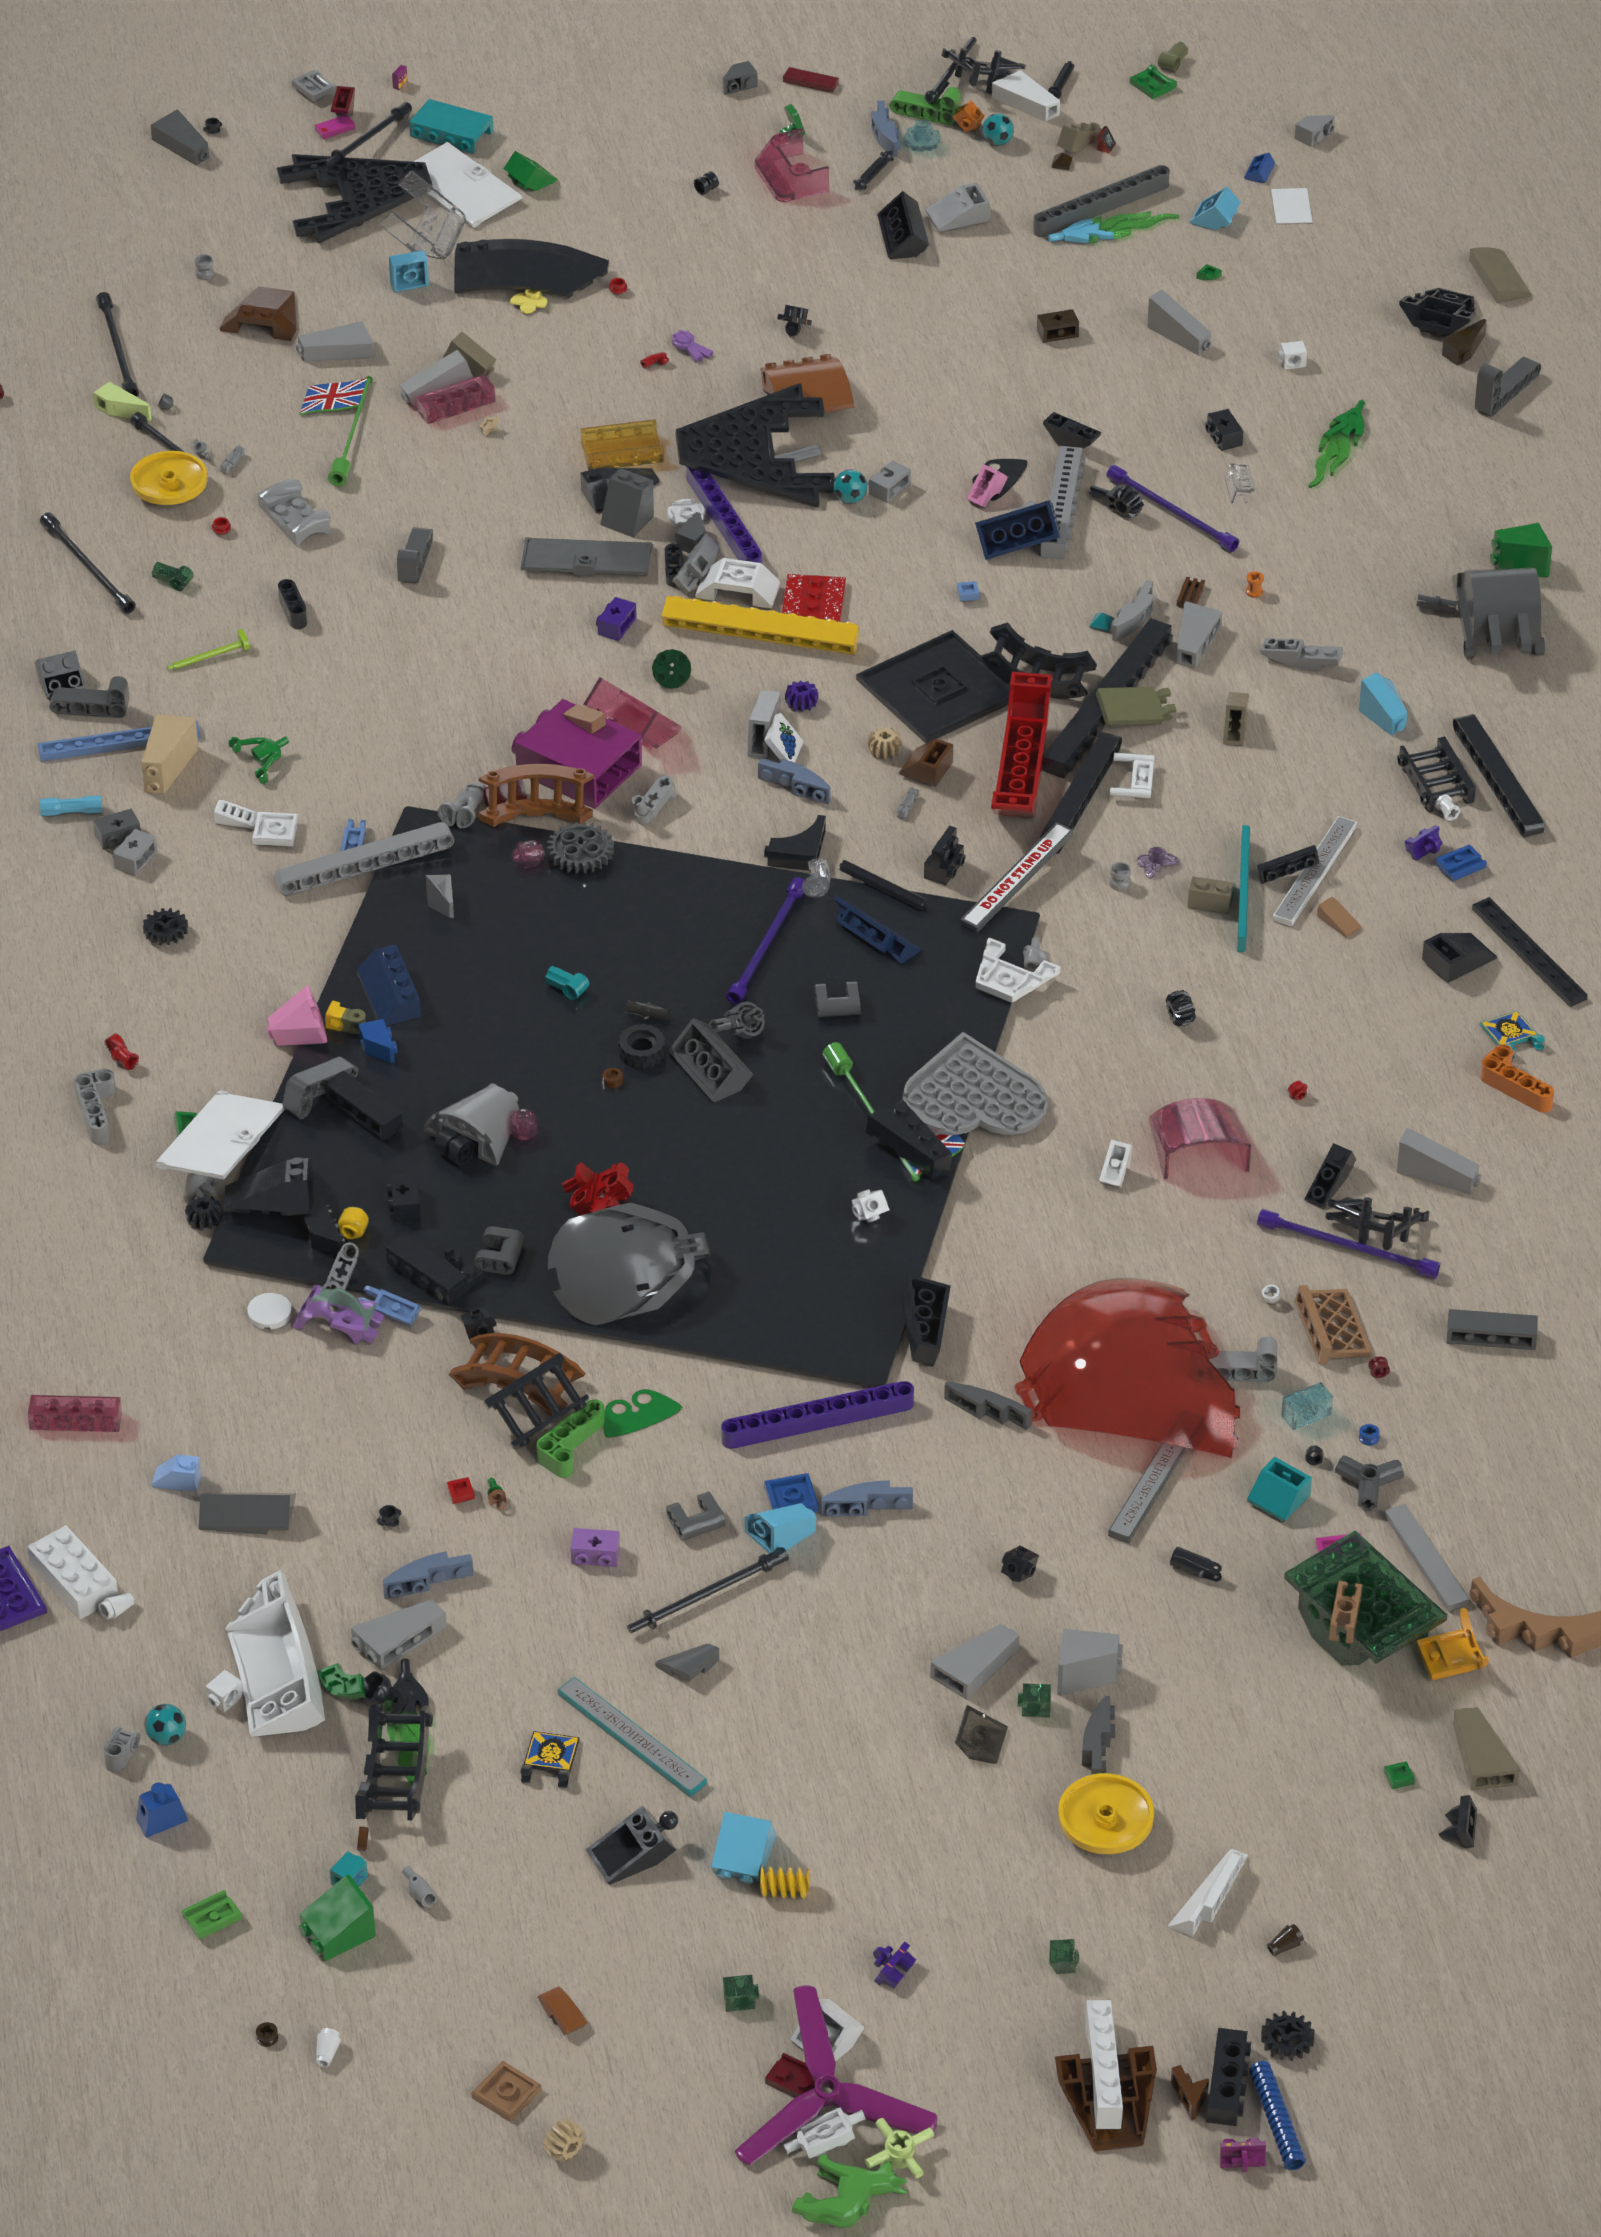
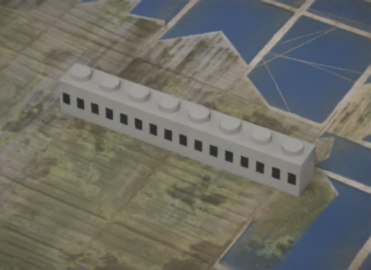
(1063, 497)

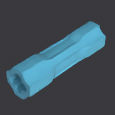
(57, 806)

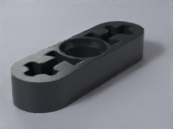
(669, 559)

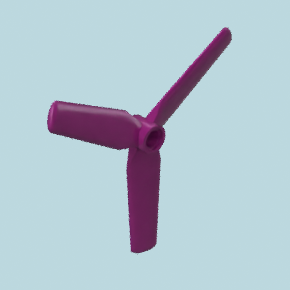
(848, 2096)

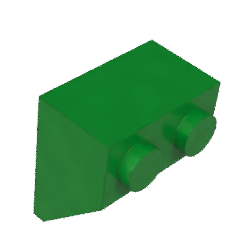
(528, 172)

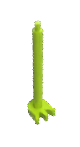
(242, 642)

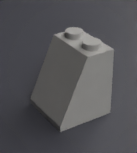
(1088, 1660)

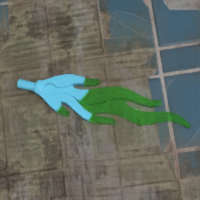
(1112, 228)

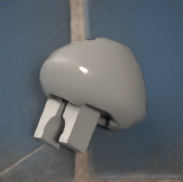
(198, 1185)

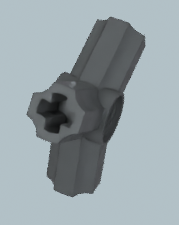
(1369, 1478)

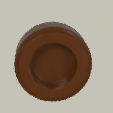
(612, 1077)
(362, 1838)

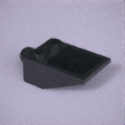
(626, 1848)

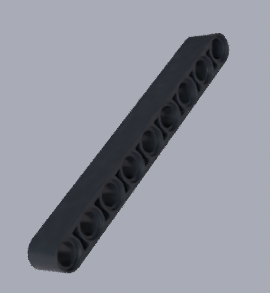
(1498, 775)
(1085, 782)

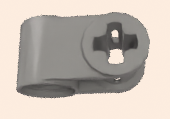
(120, 1749)

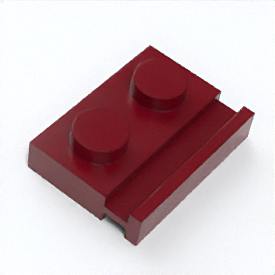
(790, 2076)

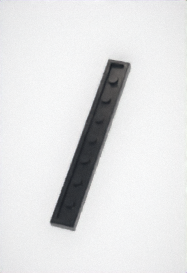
(1530, 952)

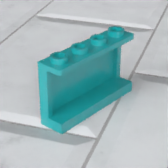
(448, 123)

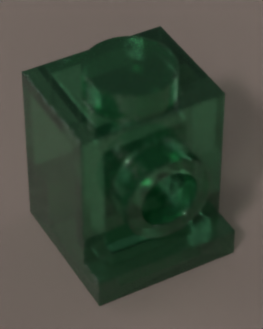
(1063, 1956)

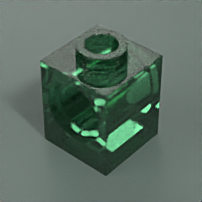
(1035, 1700)
(739, 1993)

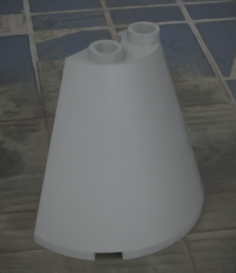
(481, 1118)

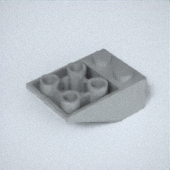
(960, 208)

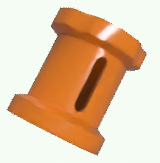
(1254, 584)

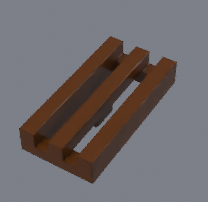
(1193, 584)

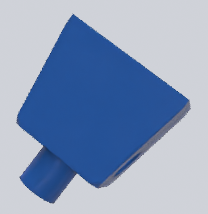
(159, 1809)

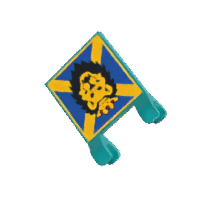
(1512, 1030)

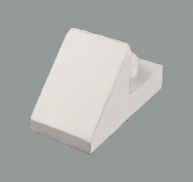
(1116, 1163)

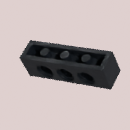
(1227, 2076)

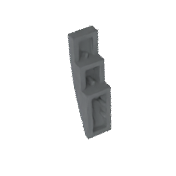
(984, 1402)

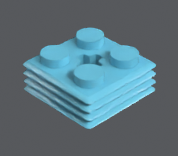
(408, 271)

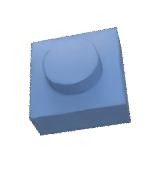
(968, 591)

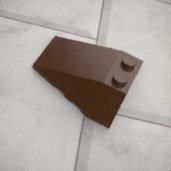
(266, 308)
(1137, 2081)

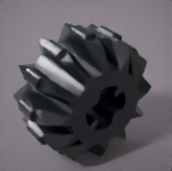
(1180, 1008)
(203, 1212)

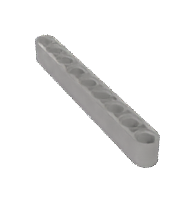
(364, 858)

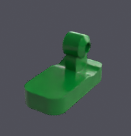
(793, 118)

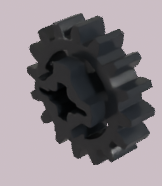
(165, 926)
(1287, 2036)

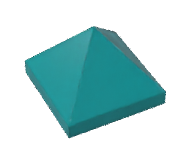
(1101, 622)

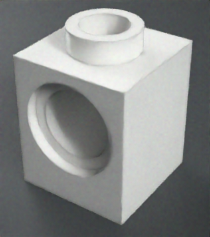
(1292, 355)
(224, 1691)

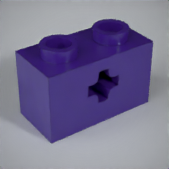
(616, 618)

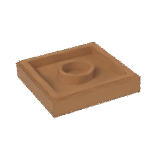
(506, 2091)

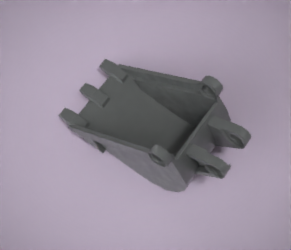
(1499, 609)

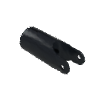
(1195, 1564)

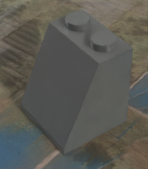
(628, 503)

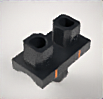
(795, 317)

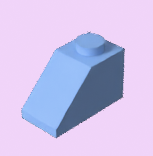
(178, 1473)

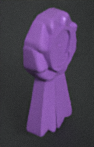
(685, 341)

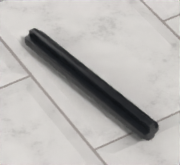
(883, 885)

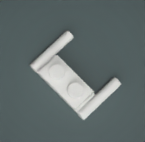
(1141, 776)

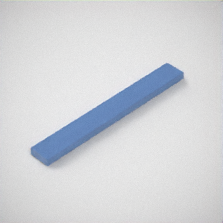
(96, 743)

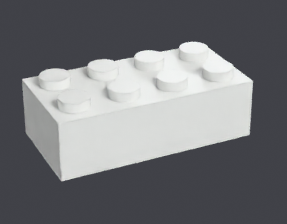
(72, 1571)

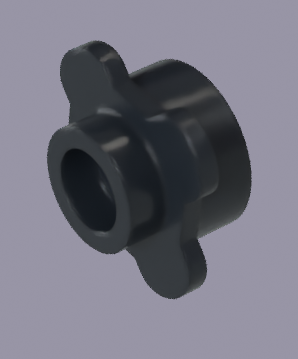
(212, 125)
(389, 1516)

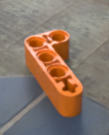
(1501, 1075)

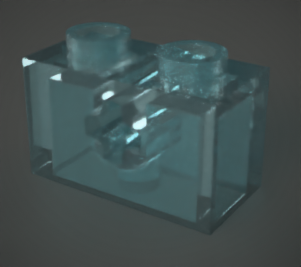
(1307, 1406)

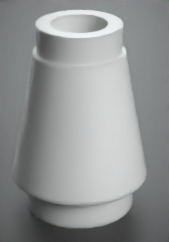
(115, 1605)
(327, 2045)

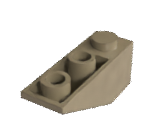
(1078, 136)

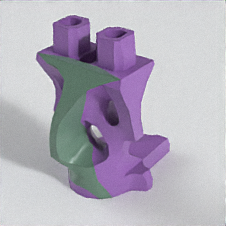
(352, 1315)

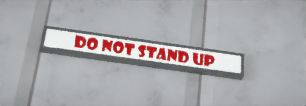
(1016, 877)

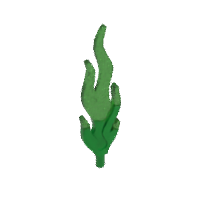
(1339, 441)

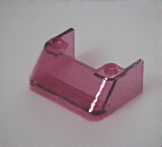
(786, 180)
(632, 714)

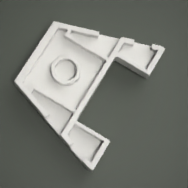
(1007, 979)

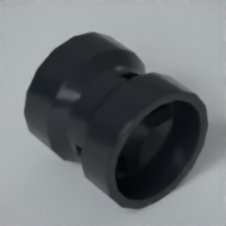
(706, 183)

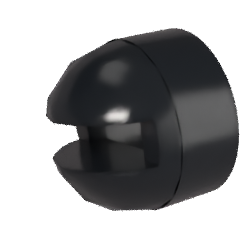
(1318, 1456)

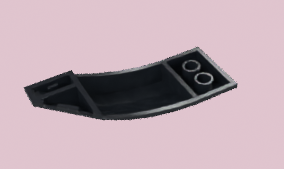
(524, 266)

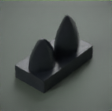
(1466, 1817)

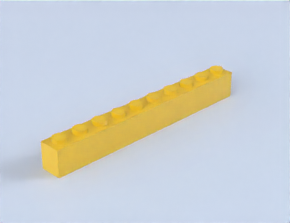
(761, 625)

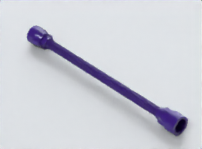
(1225, 540)
(738, 990)
(1424, 1267)

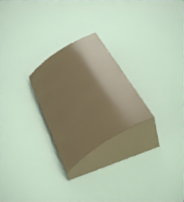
(1498, 274)

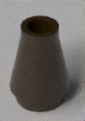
(1286, 1939)

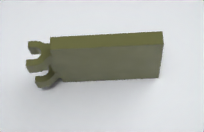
(1134, 705)

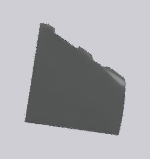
(690, 1662)

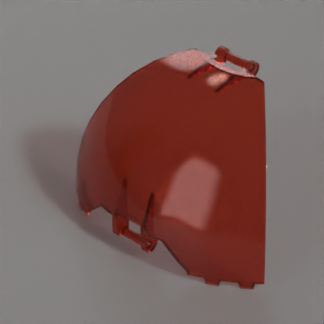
(1130, 1366)

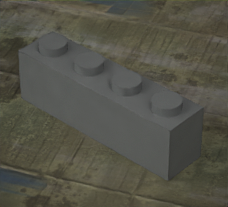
(1492, 1329)

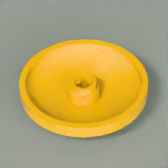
(168, 477)
(1106, 1813)

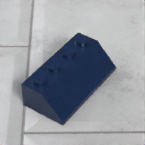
(1018, 529)
(389, 986)

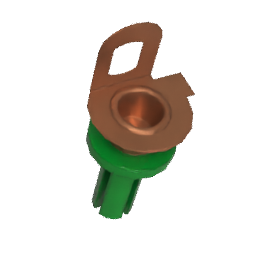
(496, 1494)

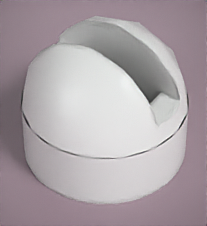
(1274, 1290)

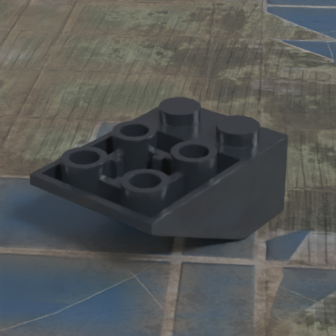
(1455, 954)

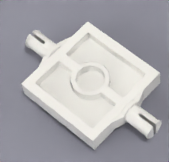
(825, 2133)

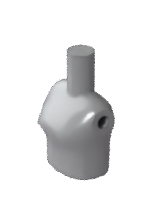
(1033, 955)
(419, 1888)

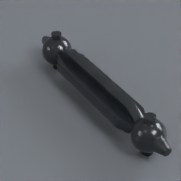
(873, 170)

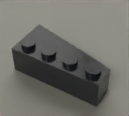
(925, 1315)

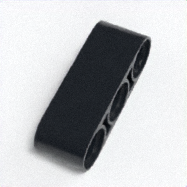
(292, 604)

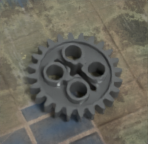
(580, 847)

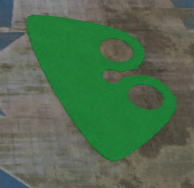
(650, 1413)

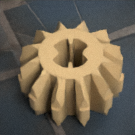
(884, 742)
(564, 2140)

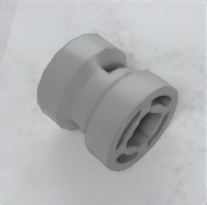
(204, 267)
(1120, 876)

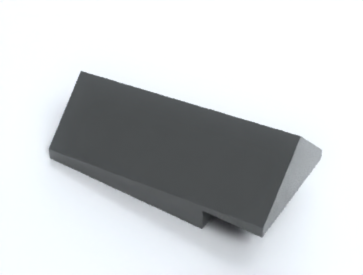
(246, 1512)

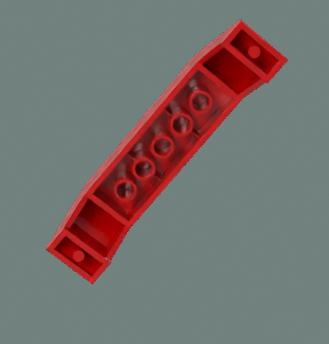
(1023, 745)

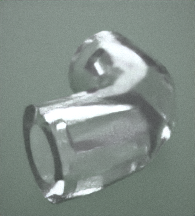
(819, 880)

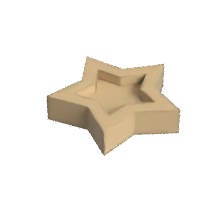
(489, 425)

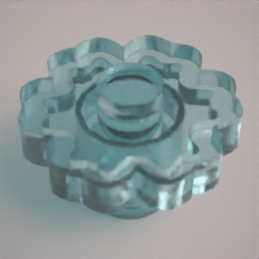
(922, 136)

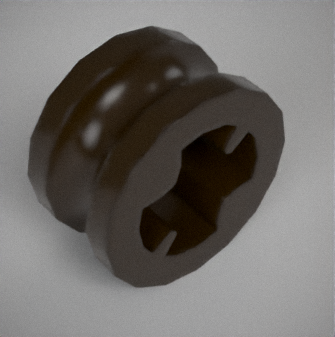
(270, 2040)

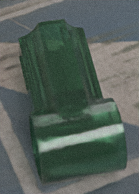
(175, 577)

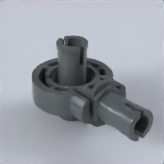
(741, 1022)

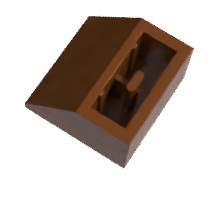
(929, 762)

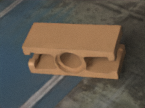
(1345, 1612)

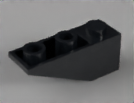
(1331, 1175)

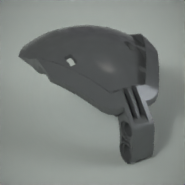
(604, 1265)

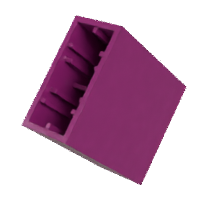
(608, 753)

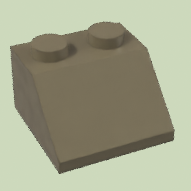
(1210, 895)

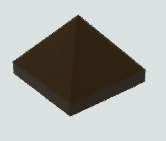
(1062, 161)

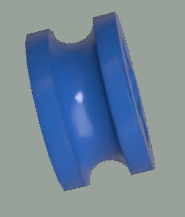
(1366, 1439)

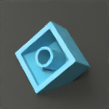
(1216, 210)

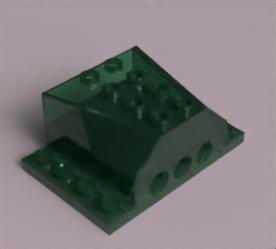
(1390, 1608)

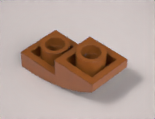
(563, 2009)

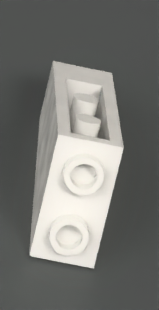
(1026, 95)

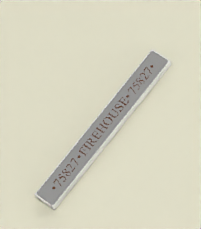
(1311, 877)

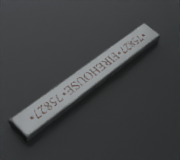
(1146, 1492)

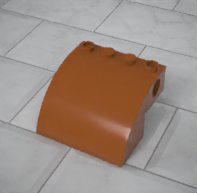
(818, 378)

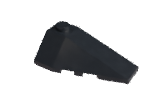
(596, 481)

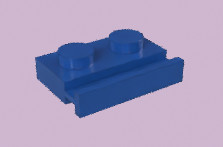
(1460, 862)

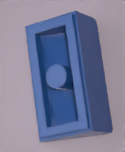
(1260, 168)

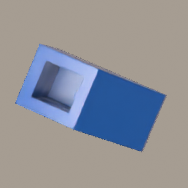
(377, 1040)

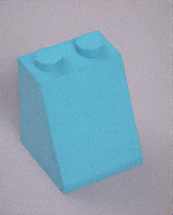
(743, 1847)

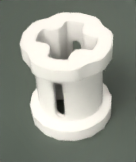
(1446, 806)

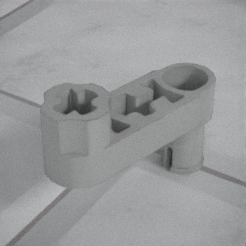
(663, 790)
(342, 1282)

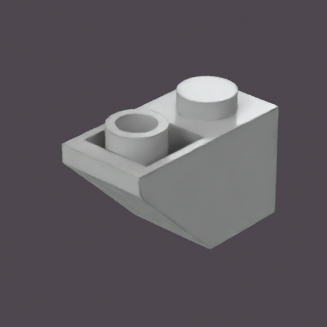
(1314, 129)

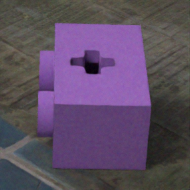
(595, 1547)

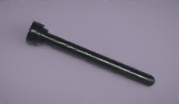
(140, 421)

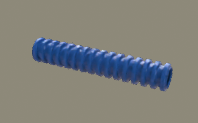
(1277, 2115)

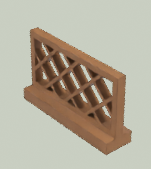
(1316, 1325)

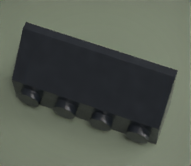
(903, 227)

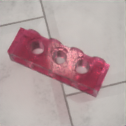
(456, 399)
(75, 1413)

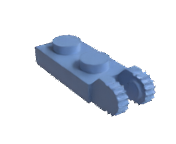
(353, 836)
(393, 1306)

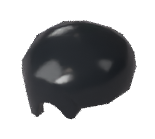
(376, 1688)

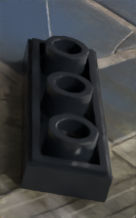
(1288, 864)

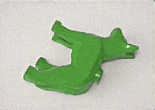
(855, 2190)

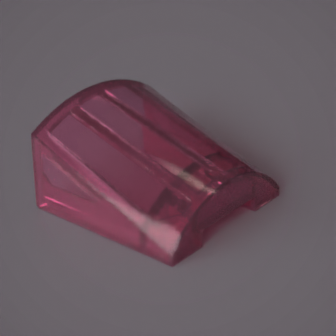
(1195, 1123)

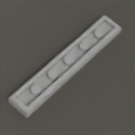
(1426, 1557)

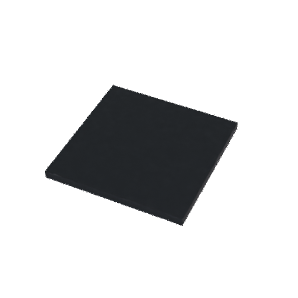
(937, 686)

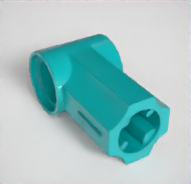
(570, 984)

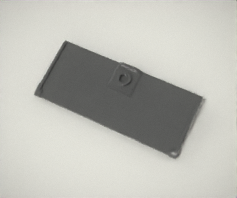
(586, 556)

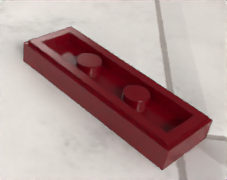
(810, 79)

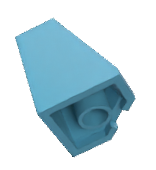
(1382, 703)
(780, 1526)

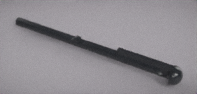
(933, 95)

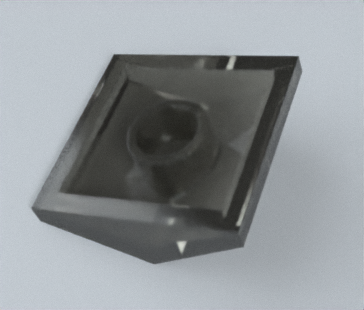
(980, 1736)

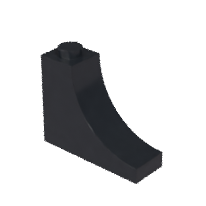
(797, 850)

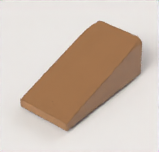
(586, 718)
(1337, 917)

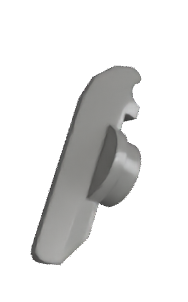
(200, 448)

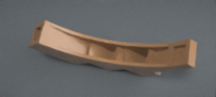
(1509, 1622)

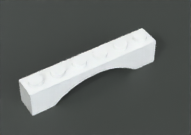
(1105, 2069)

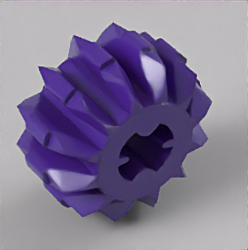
(801, 695)

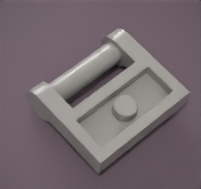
(312, 85)

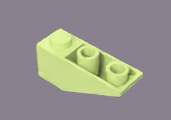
(118, 402)

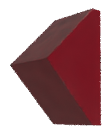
(343, 100)

